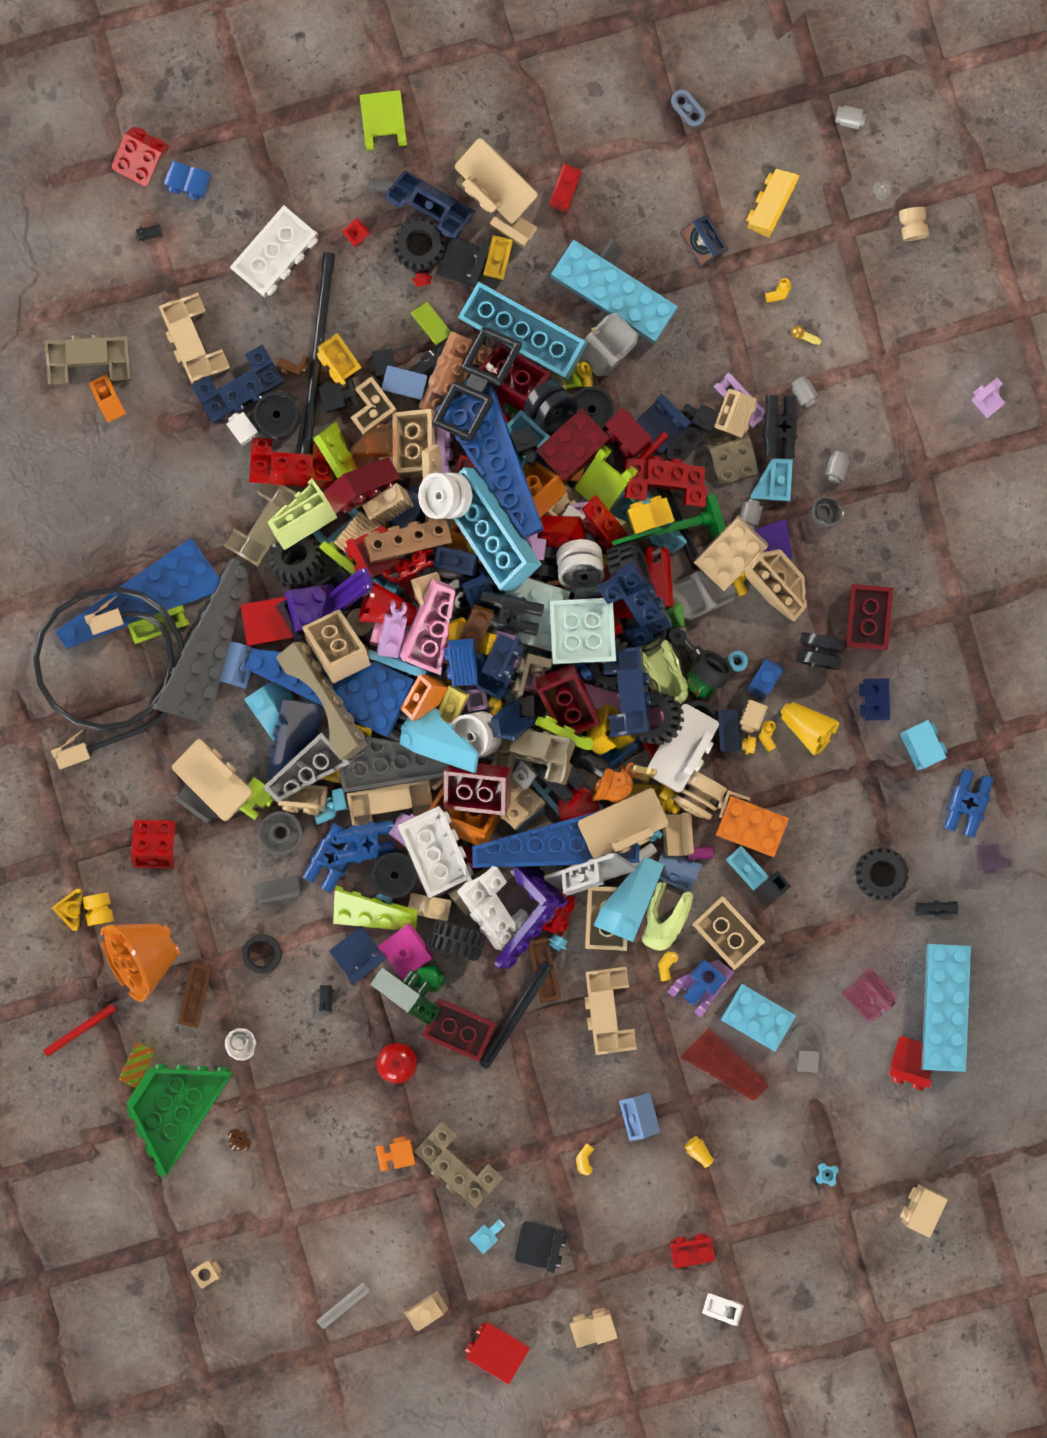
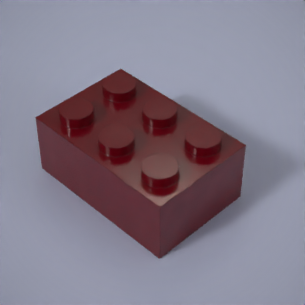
(521, 379)
(627, 435)
(573, 445)
(361, 485)
(868, 617)
(568, 699)
(480, 792)
(459, 1030)

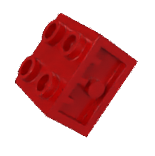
(153, 844)

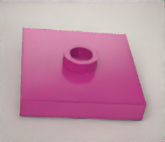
(406, 951)

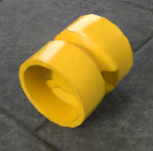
(98, 909)

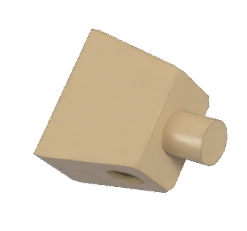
(426, 1311)

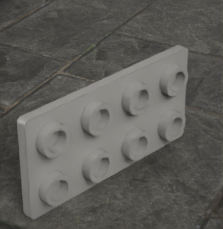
(589, 874)

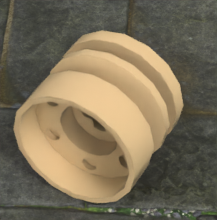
(699, 794)

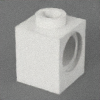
(242, 428)

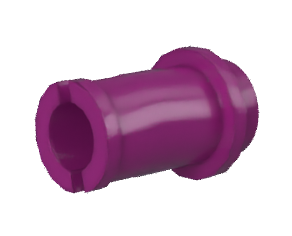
(701, 853)

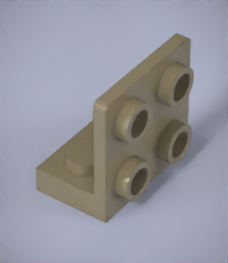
(732, 457)
(535, 665)

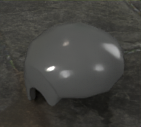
(826, 511)

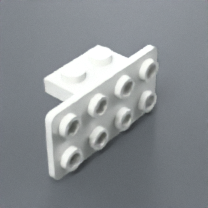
(683, 755)

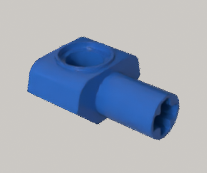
(700, 986)

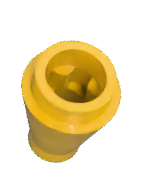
(697, 1149)

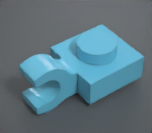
(485, 1237)

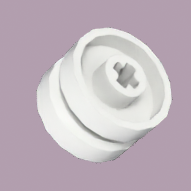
(445, 495)
(577, 557)
(478, 731)

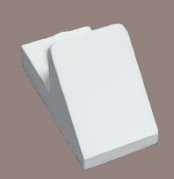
(723, 1309)

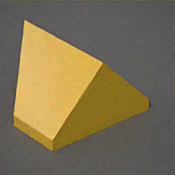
(70, 909)

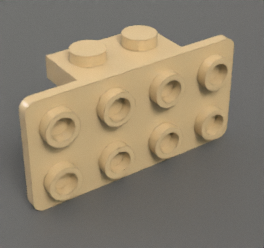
(494, 181)
(212, 779)
(623, 824)

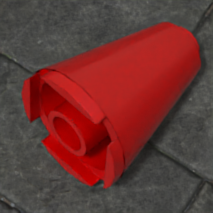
(378, 602)

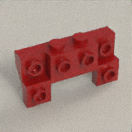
(287, 468)
(666, 475)

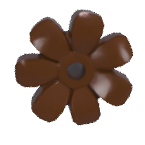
(238, 1140)

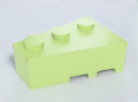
(302, 516)

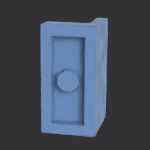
(404, 382)
(233, 669)
(679, 871)
(639, 1117)

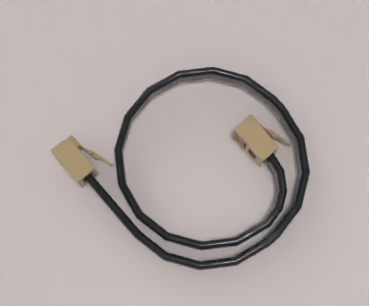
(99, 624)

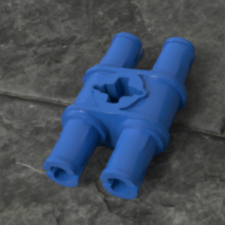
(974, 813)
(366, 836)
(320, 860)

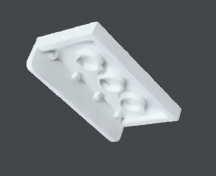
(275, 252)
(435, 851)

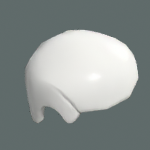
(240, 1044)

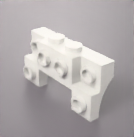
(488, 909)

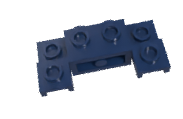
(431, 201)
(242, 390)
(641, 600)
(633, 693)

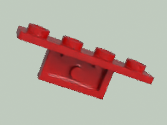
(602, 524)

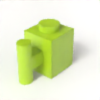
(259, 797)

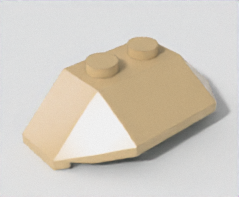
(778, 582)

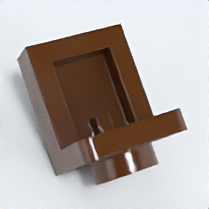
(288, 368)

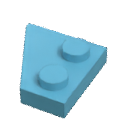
(775, 482)

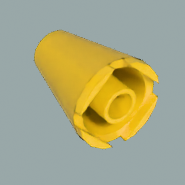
(809, 726)

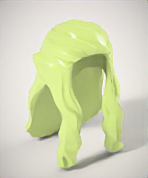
(666, 673)
(659, 934)

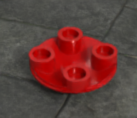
(578, 805)

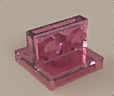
(870, 996)

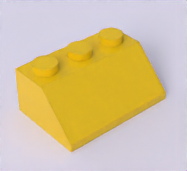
(772, 202)

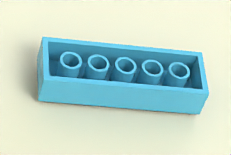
(613, 291)
(540, 338)
(495, 536)
(946, 1008)

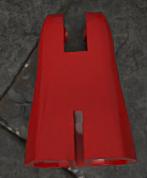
(661, 574)

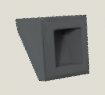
(611, 252)

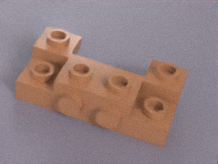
(449, 369)

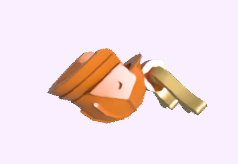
(618, 785)

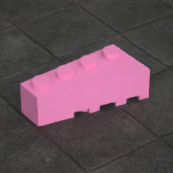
(429, 630)

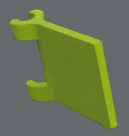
(382, 116)
(604, 480)

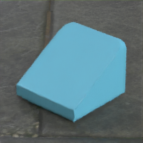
(340, 799)

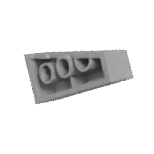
(306, 768)

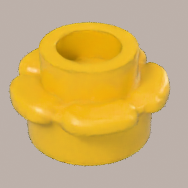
(749, 744)

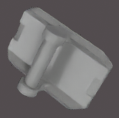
(609, 344)
(701, 594)

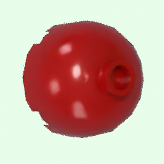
(396, 1063)

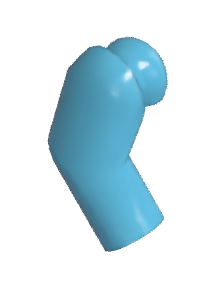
(329, 813)

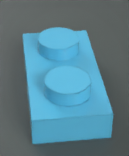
(747, 868)

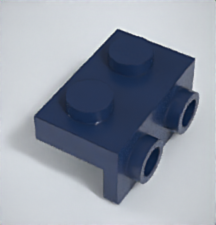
(489, 684)

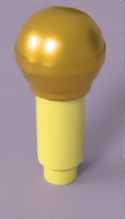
(799, 333)

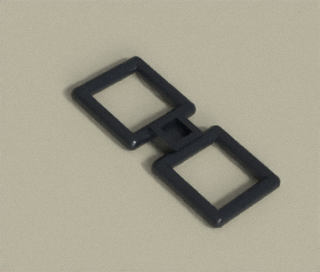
(477, 383)

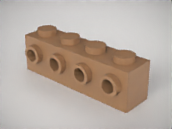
(406, 541)

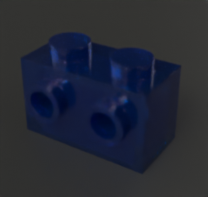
(875, 699)

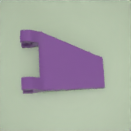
(686, 982)

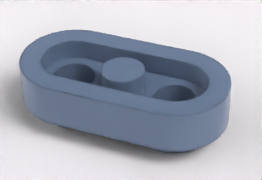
(689, 108)

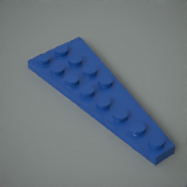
(496, 459)
(171, 582)
(543, 846)

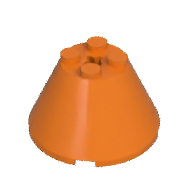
(139, 955)

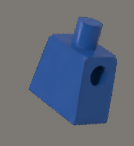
(765, 679)

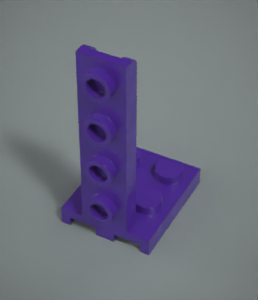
(316, 602)
(548, 899)

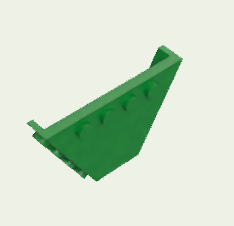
(172, 1107)

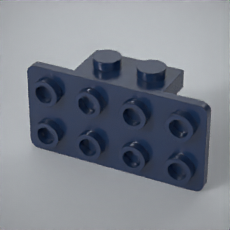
(295, 729)

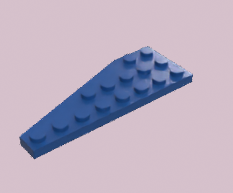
(368, 695)

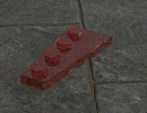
(719, 1060)

